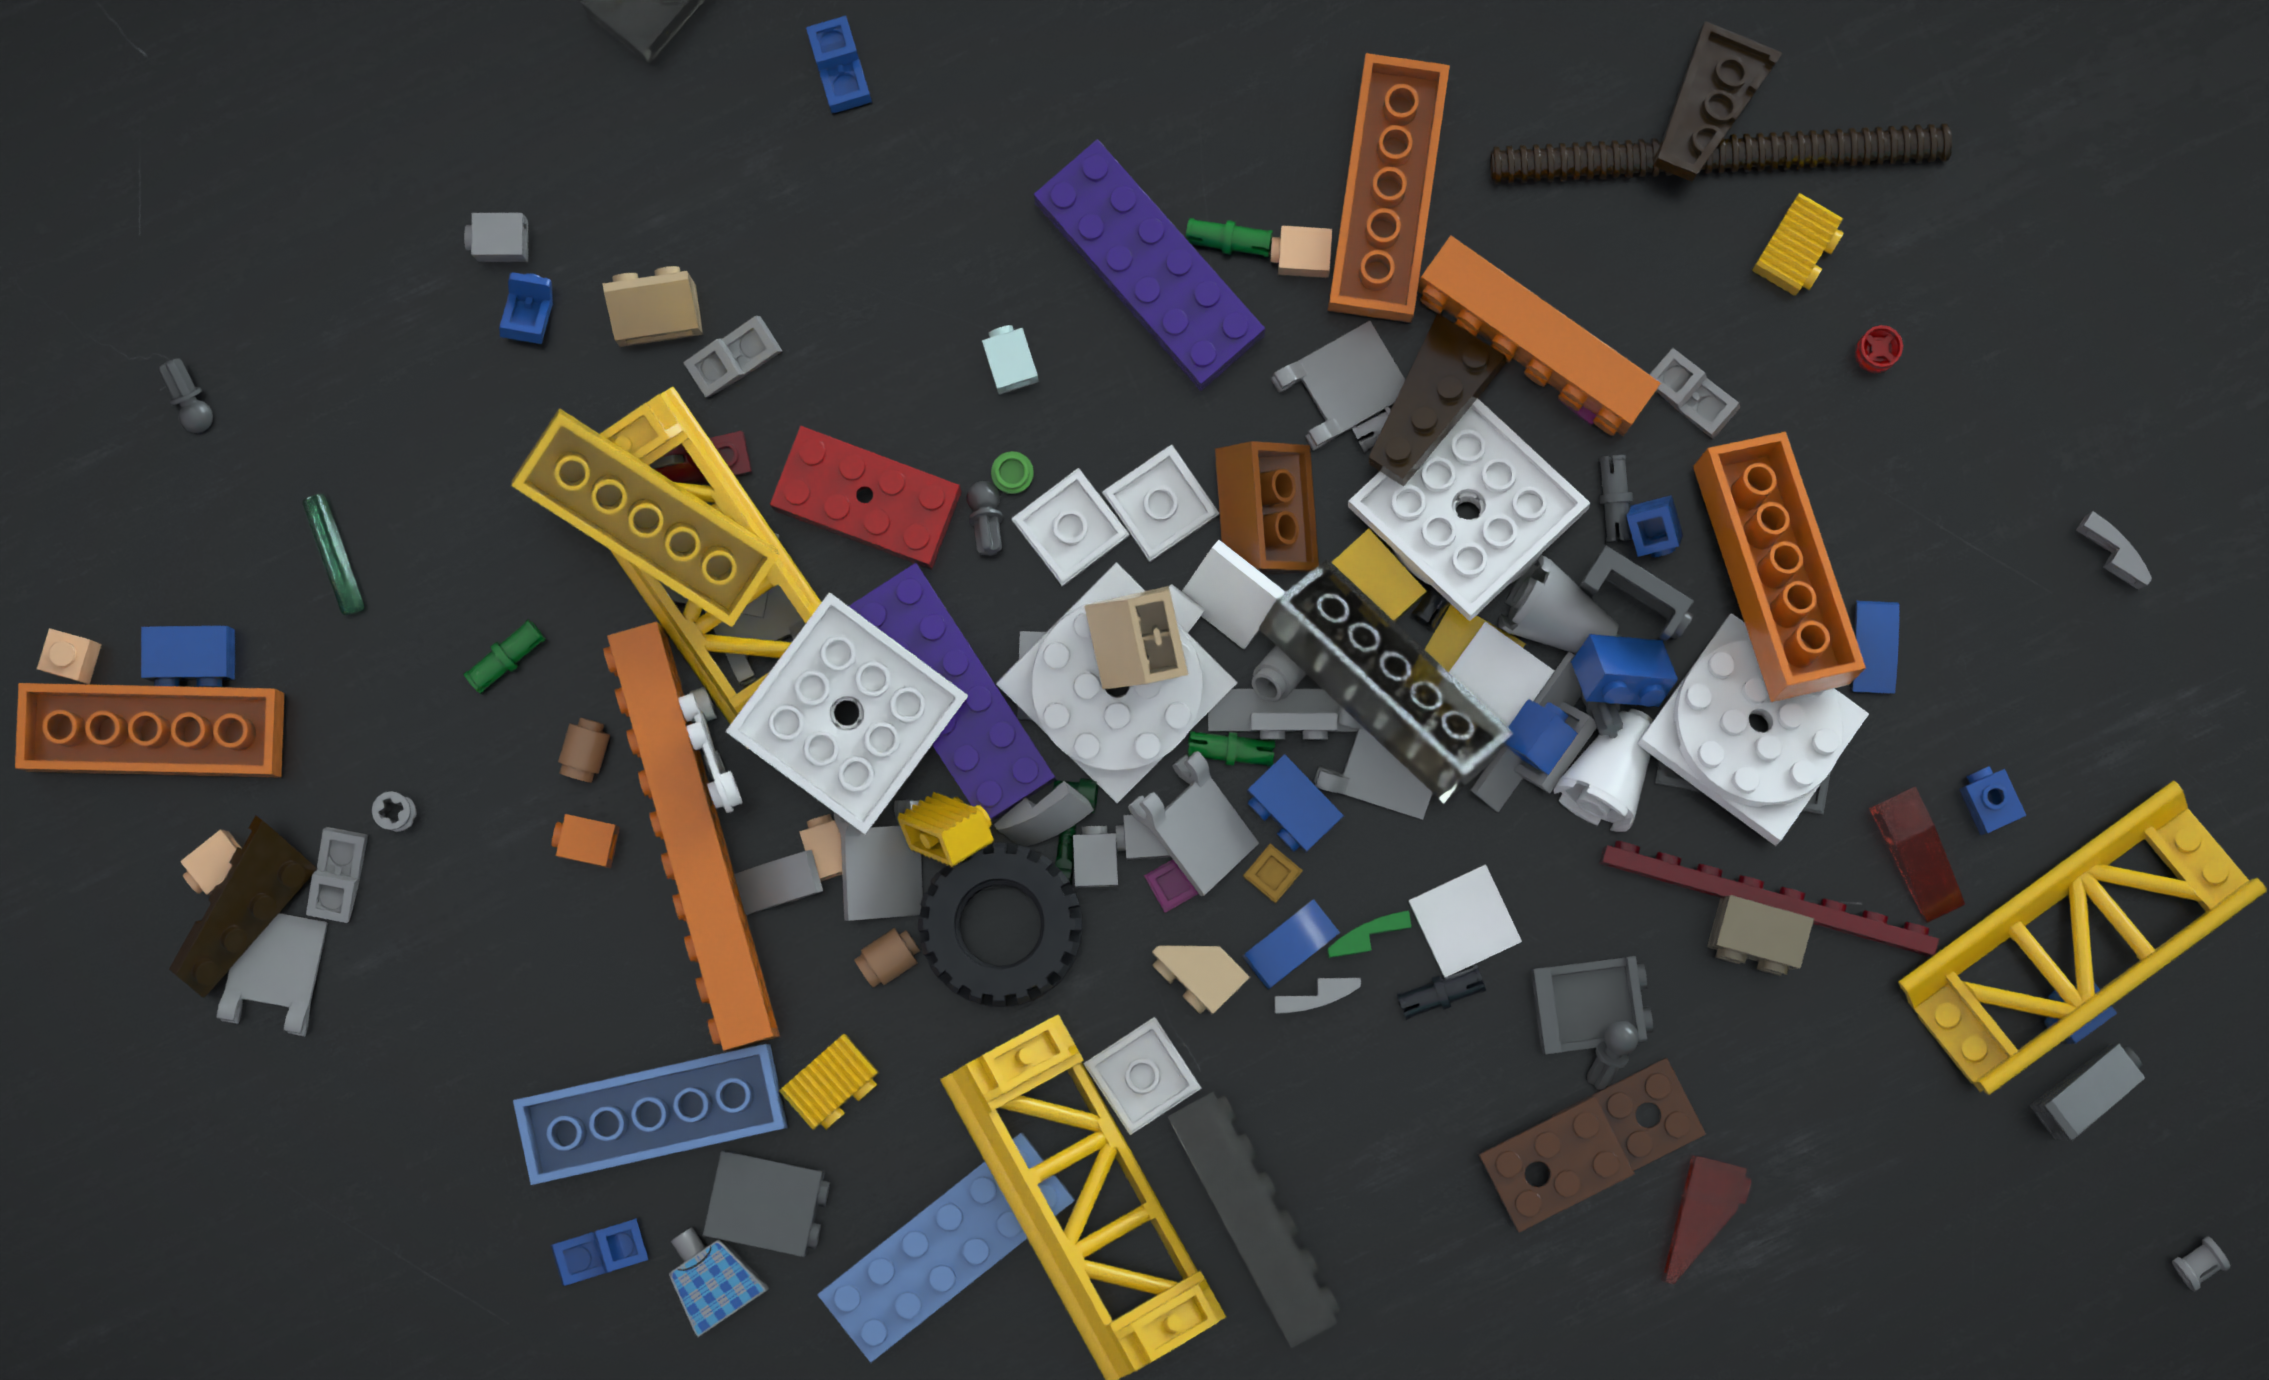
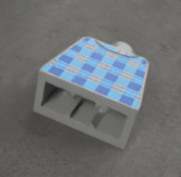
(712, 1281)

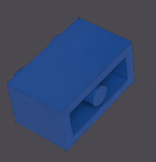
(188, 654)
(1624, 670)
(1293, 804)

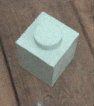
(1009, 359)

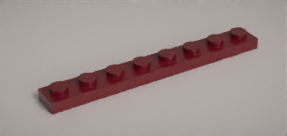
(1827, 914)

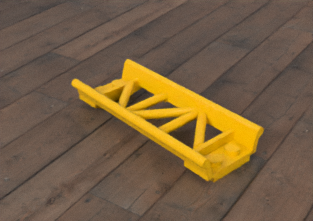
(648, 436)
(1952, 1006)
(998, 1081)

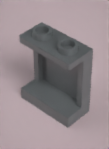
(1642, 586)
(1585, 998)
(766, 1204)

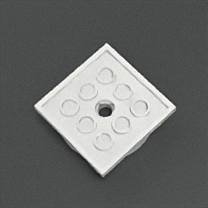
(1519, 503)
(1108, 734)
(857, 764)
(1750, 773)

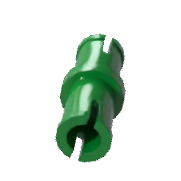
(1229, 237)
(504, 656)
(1232, 748)

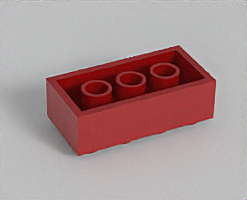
(907, 505)

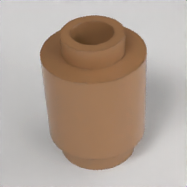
(583, 750)
(887, 957)

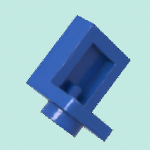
(527, 308)

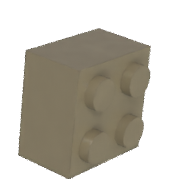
(1760, 934)

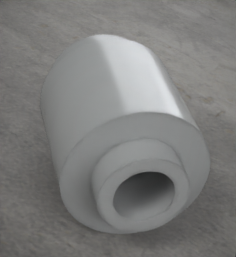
(1276, 676)

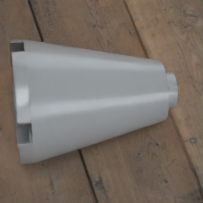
(1554, 609)

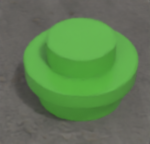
(1012, 472)

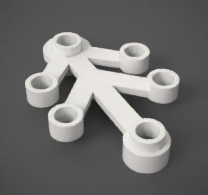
(699, 708)

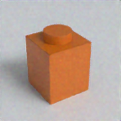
(585, 840)

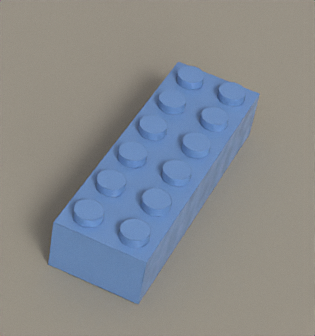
(650, 1114)
(933, 1257)

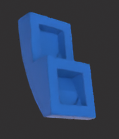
(838, 64)
(1878, 640)
(1290, 944)
(599, 1252)

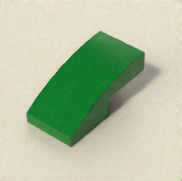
(1358, 940)

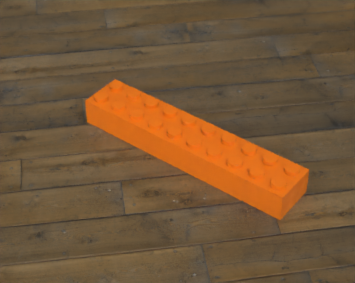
(693, 838)

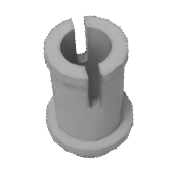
(1373, 425)

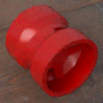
(1884, 343)

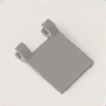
(1346, 380)
(778, 623)
(1375, 775)
(1198, 826)
(879, 870)
(277, 971)

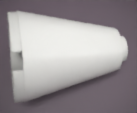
(1609, 776)

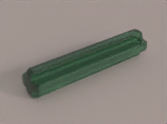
(333, 554)

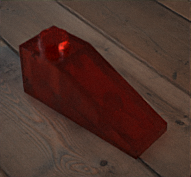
(1918, 853)
(1705, 1207)

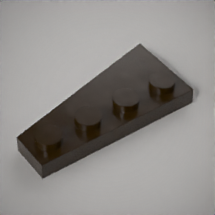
(1713, 93)
(1437, 392)
(255, 890)

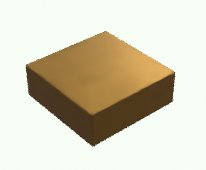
(1272, 873)

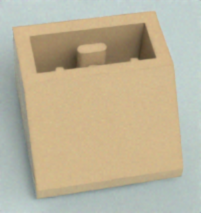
(653, 306)
(1136, 639)
(1204, 971)

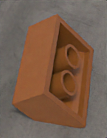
(1268, 505)

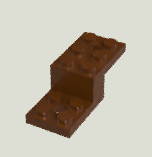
(1592, 1144)

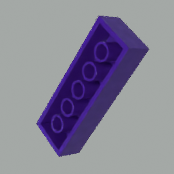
(1149, 265)
(984, 739)

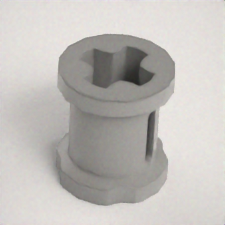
(382, 806)
(2201, 1264)

